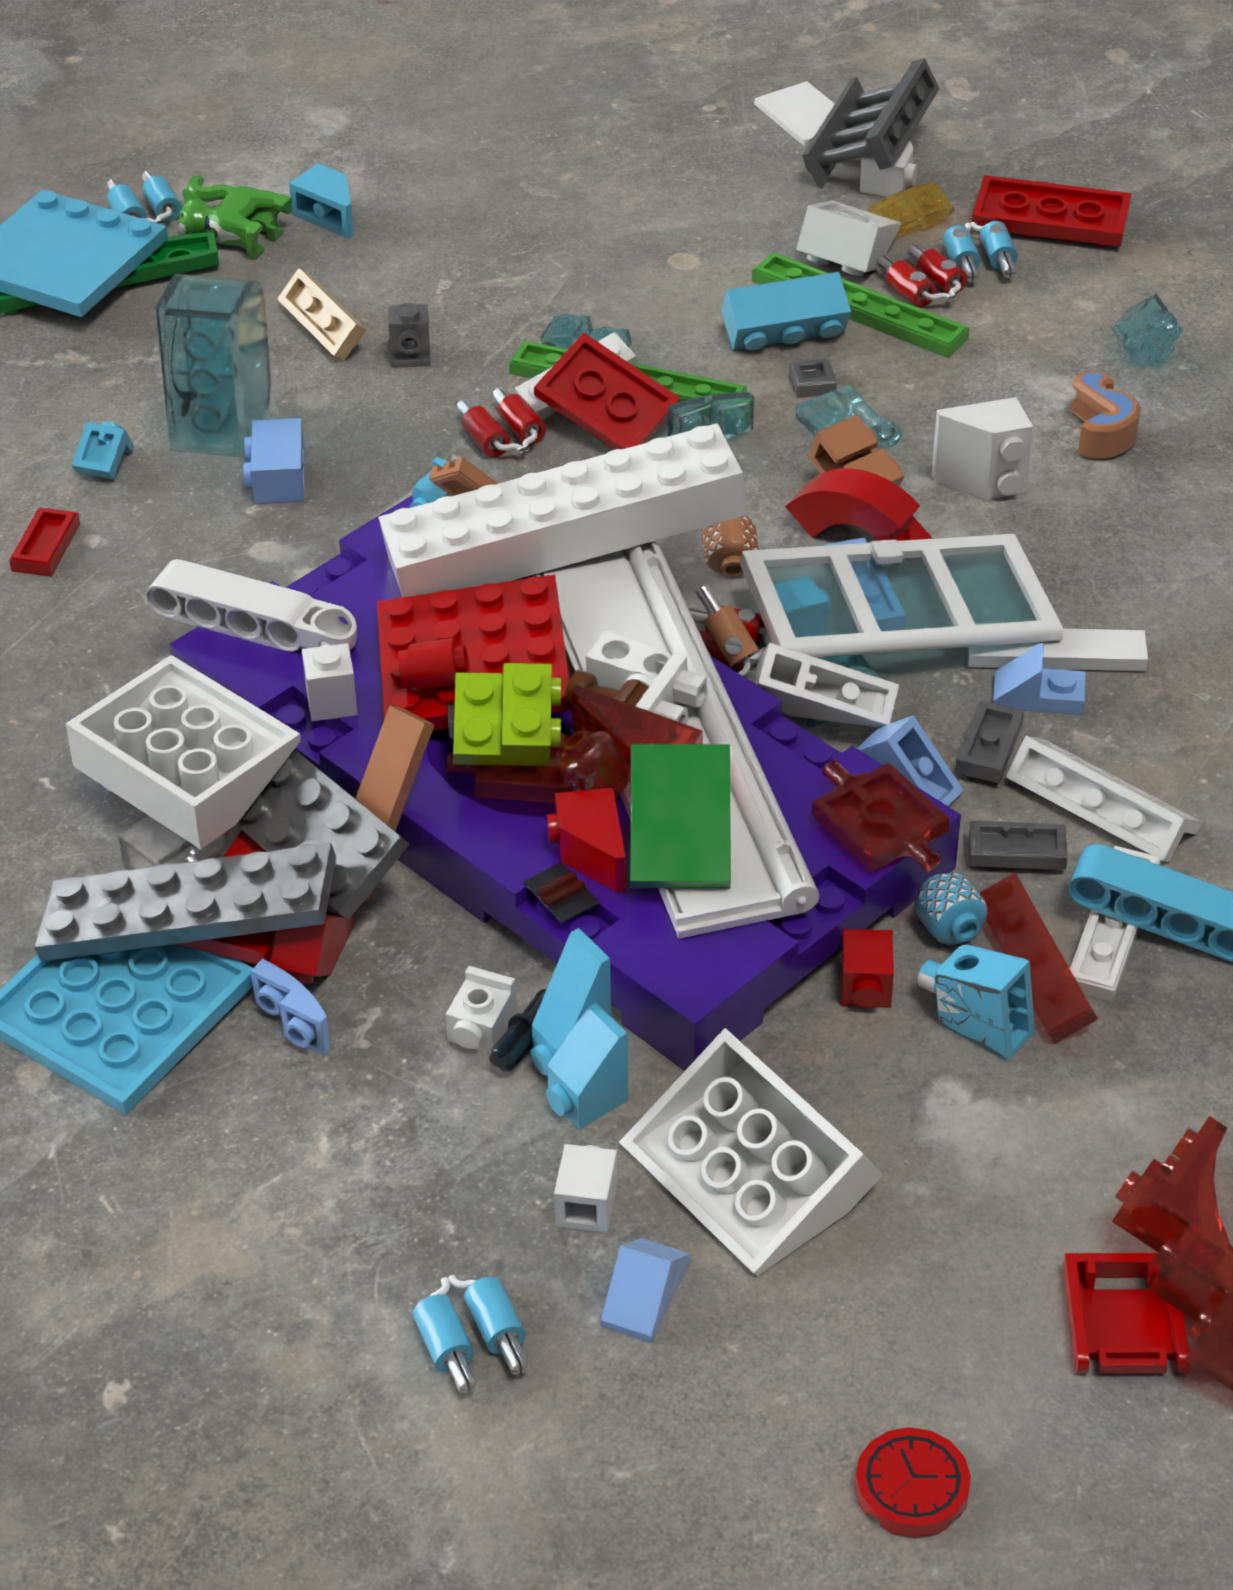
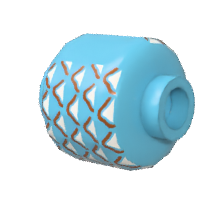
(951, 908)

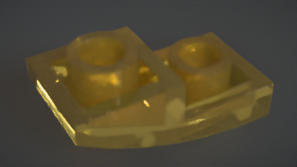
(915, 206)

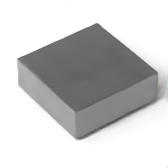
(812, 377)

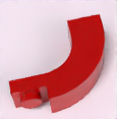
(857, 500)

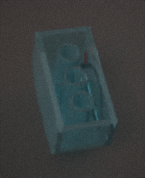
(213, 362)

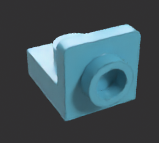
(101, 449)

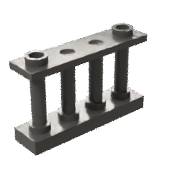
(885, 136)

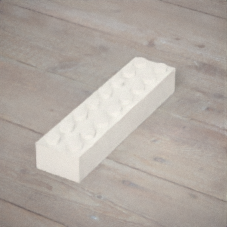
(566, 513)

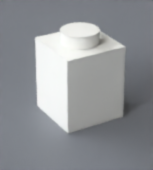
(329, 682)
(585, 1188)

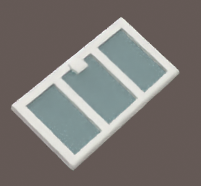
(900, 596)

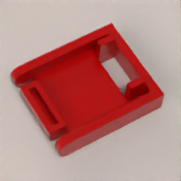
(1121, 1326)

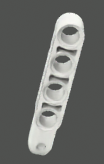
(248, 608)

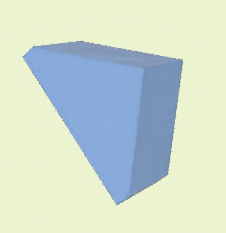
(643, 1287)

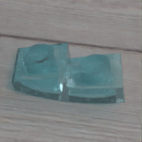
(566, 329)
(730, 410)

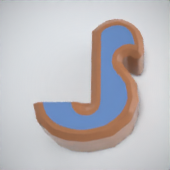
(1108, 415)

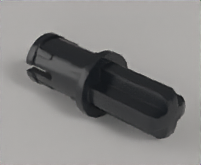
(518, 1037)

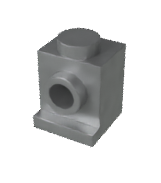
(409, 335)

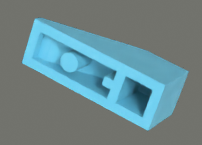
(577, 982)

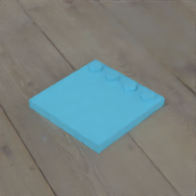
(71, 251)
(119, 1015)

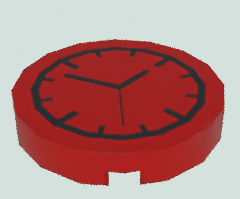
(912, 1481)

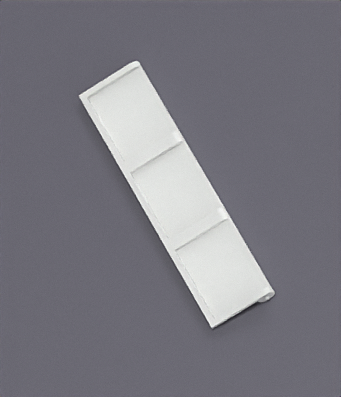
(639, 599)

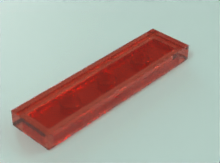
(1024, 935)

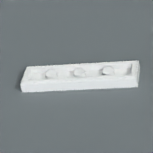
(1076, 651)
(1105, 949)

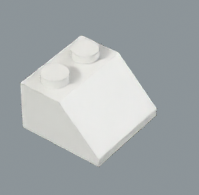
(846, 236)
(983, 448)

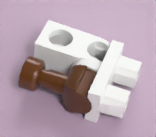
(640, 677)

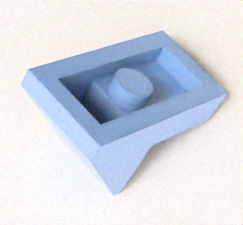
(1031, 687)

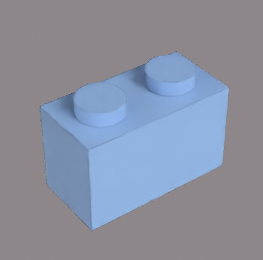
(275, 461)

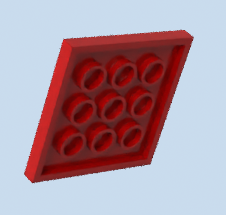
(495, 623)

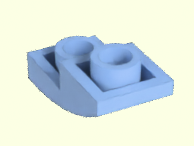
(300, 1012)

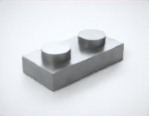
(989, 741)

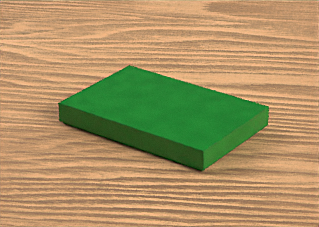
(680, 816)

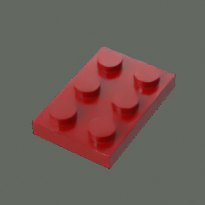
(605, 395)

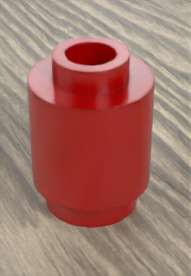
(432, 664)

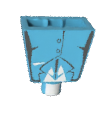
(983, 998)

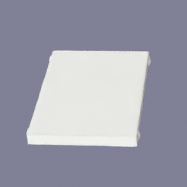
(797, 110)

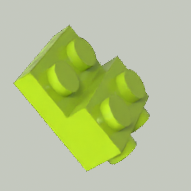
(506, 716)

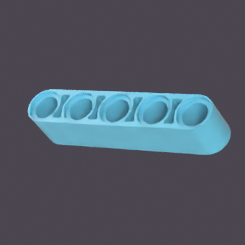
(1154, 899)

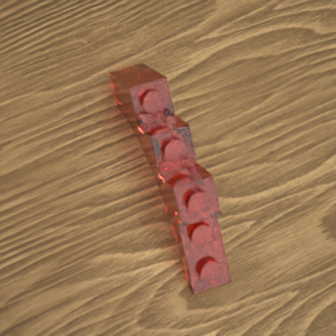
(1179, 1218)

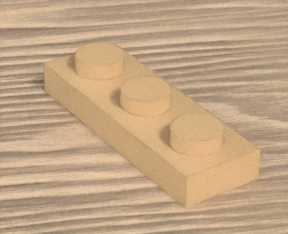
(321, 314)

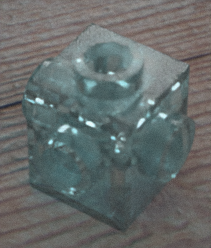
(1148, 330)

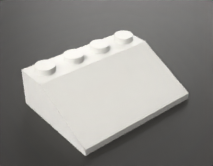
(181, 749)
(749, 1155)

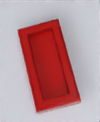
(44, 542)

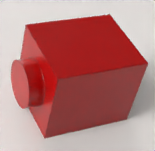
(867, 968)

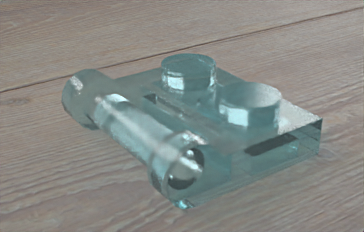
(840, 405)

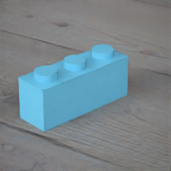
(786, 311)

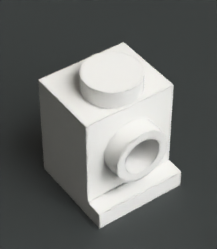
(481, 1009)

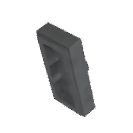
(1018, 845)

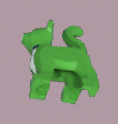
(237, 218)

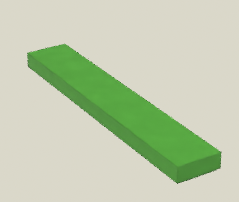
(876, 309)
(536, 358)

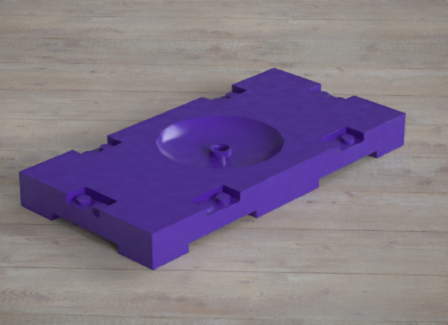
(484, 848)

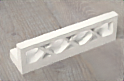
(1101, 798)

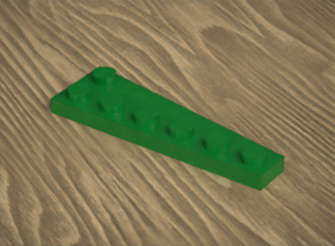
(173, 257)

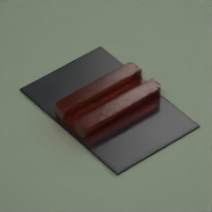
(561, 892)

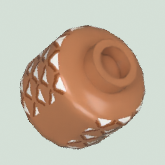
(725, 543)

